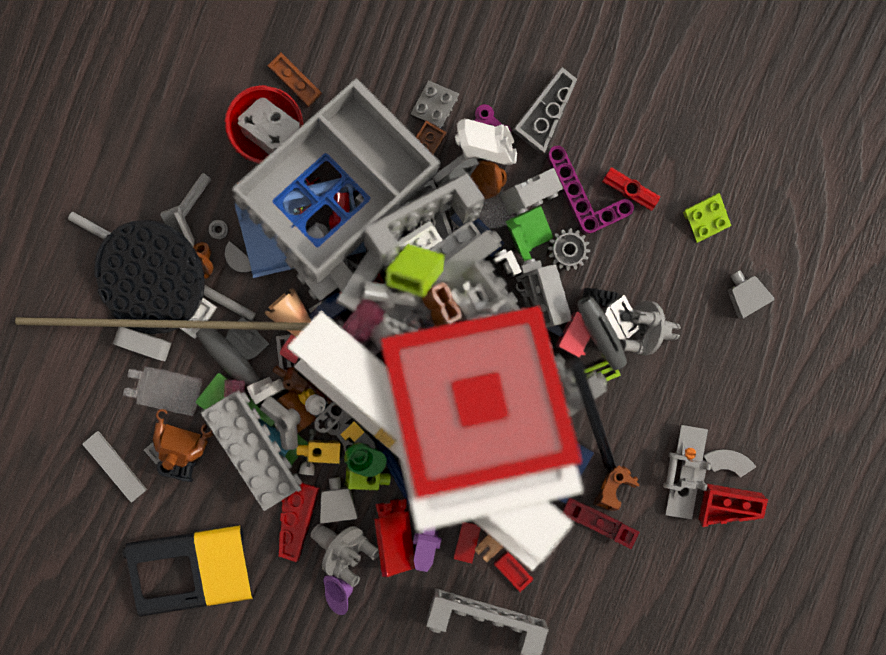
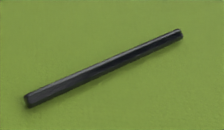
(592, 413)

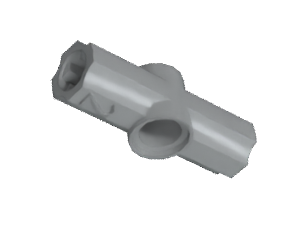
(388, 295)

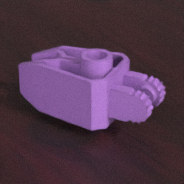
(426, 544)

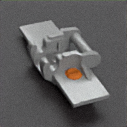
(692, 473)

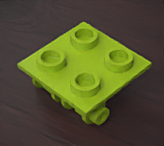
(707, 217)

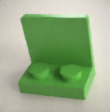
(529, 231)

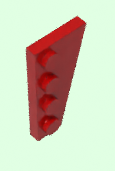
(295, 520)

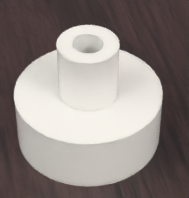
(315, 404)

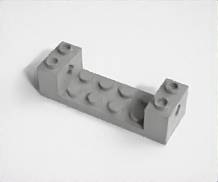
(460, 194)
(532, 628)

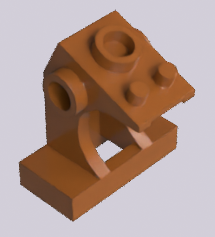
(607, 495)

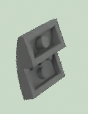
(465, 167)

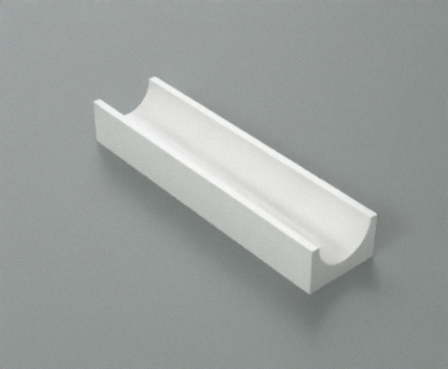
(355, 384)

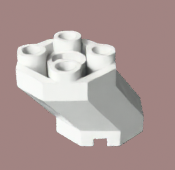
(486, 142)

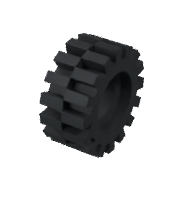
(601, 297)

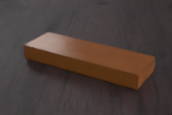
(294, 79)

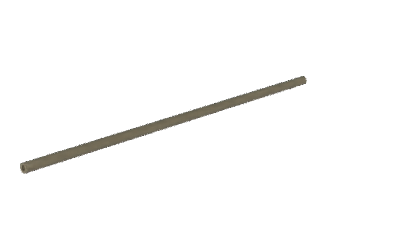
(161, 323)

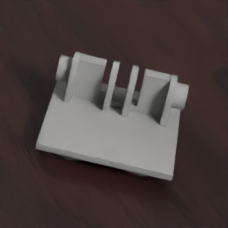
(435, 104)

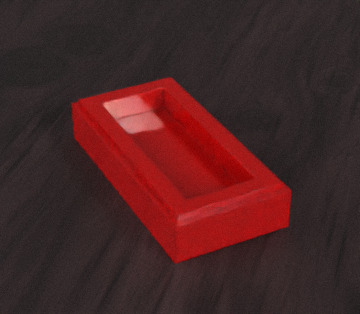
(467, 542)
(513, 571)

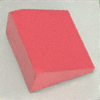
(286, 353)

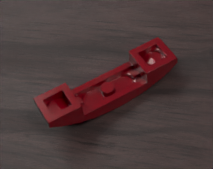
(600, 523)

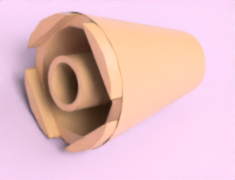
(289, 309)

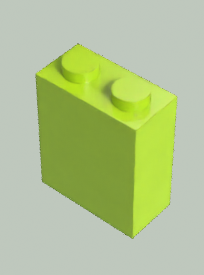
(415, 270)

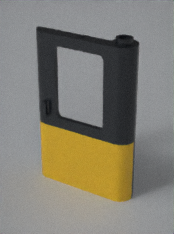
(215, 562)

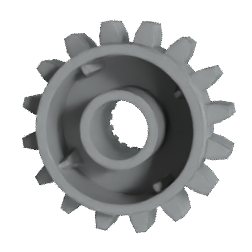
(578, 245)

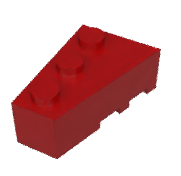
(730, 504)

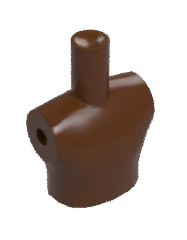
(291, 379)

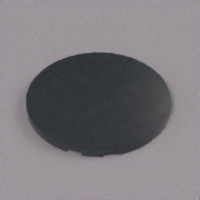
(149, 274)

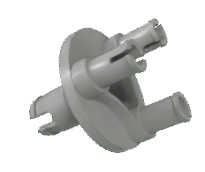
(653, 329)
(342, 550)

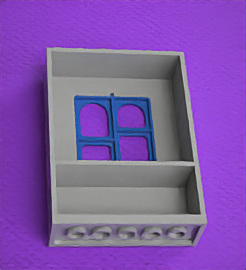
(369, 153)

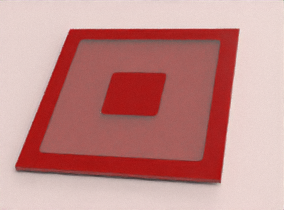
(479, 402)

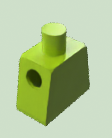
(360, 482)

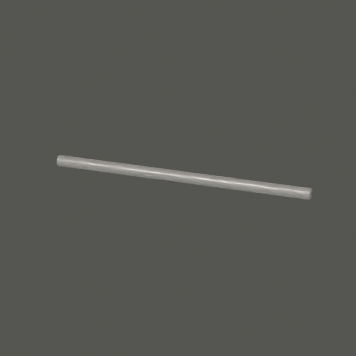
(208, 292)

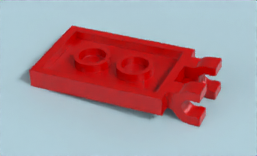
(394, 538)

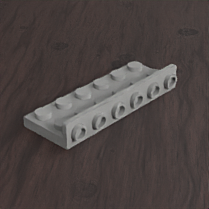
(252, 449)

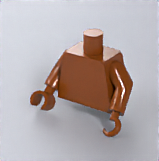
(178, 445)

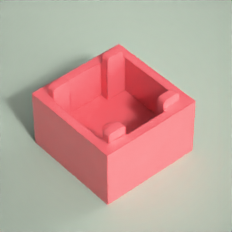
(574, 337)

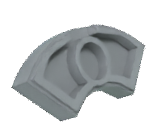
(729, 460)

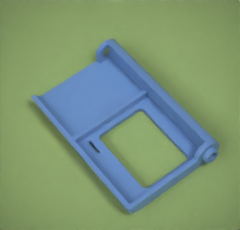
(263, 252)

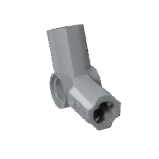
(284, 420)

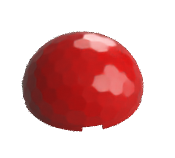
(241, 103)

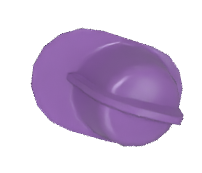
(337, 594)

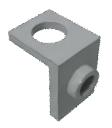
(485, 304)

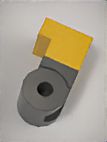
(357, 435)

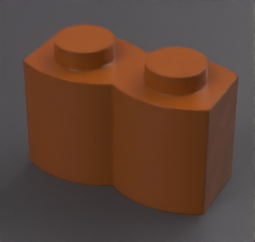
(441, 306)

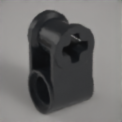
(178, 472)

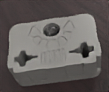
(267, 125)

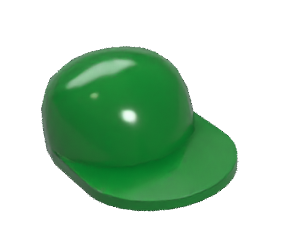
(364, 460)

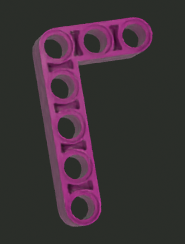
(581, 197)

